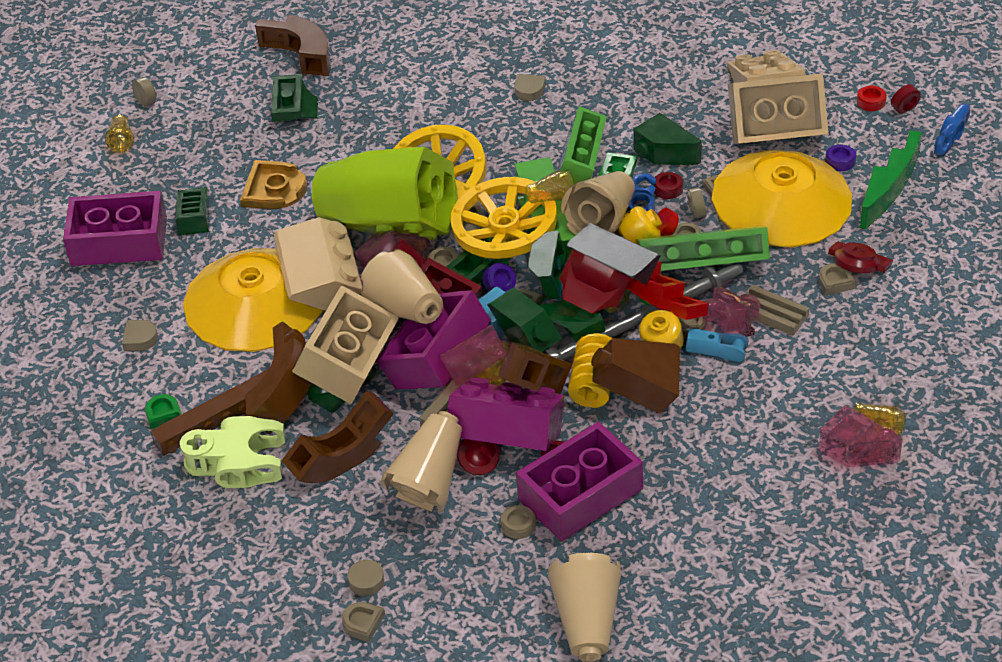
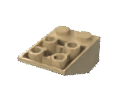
(769, 66)

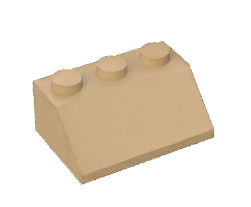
(316, 261)

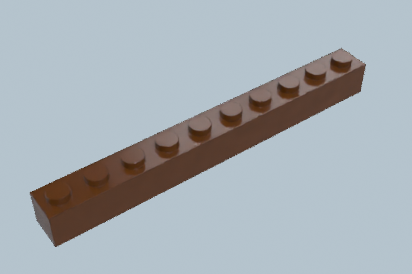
(205, 416)

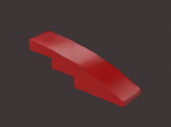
(669, 295)

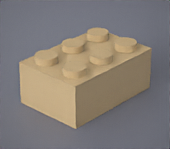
(778, 108)
(345, 344)

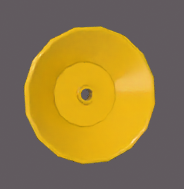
(787, 193)
(241, 301)

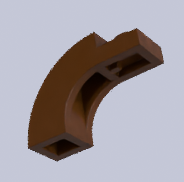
(298, 36)
(534, 369)
(280, 388)
(343, 448)

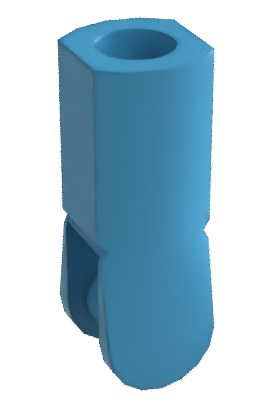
(717, 344)

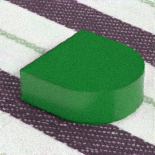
(161, 410)

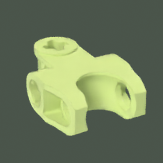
(232, 452)

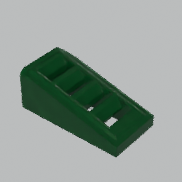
(192, 211)

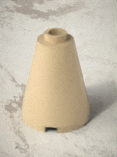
(598, 202)
(401, 287)
(426, 463)
(586, 601)

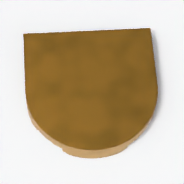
(273, 185)

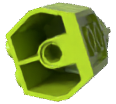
(388, 191)

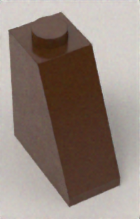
(639, 371)

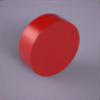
(871, 98)
(669, 221)

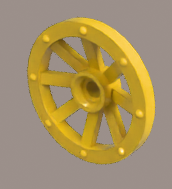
(464, 139)
(503, 222)

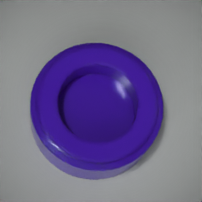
(841, 157)
(500, 276)

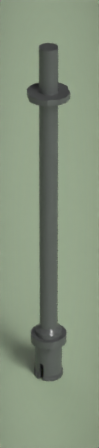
(710, 281)

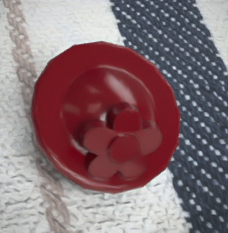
(477, 456)

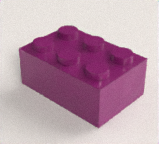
(115, 228)
(413, 353)
(507, 414)
(580, 480)

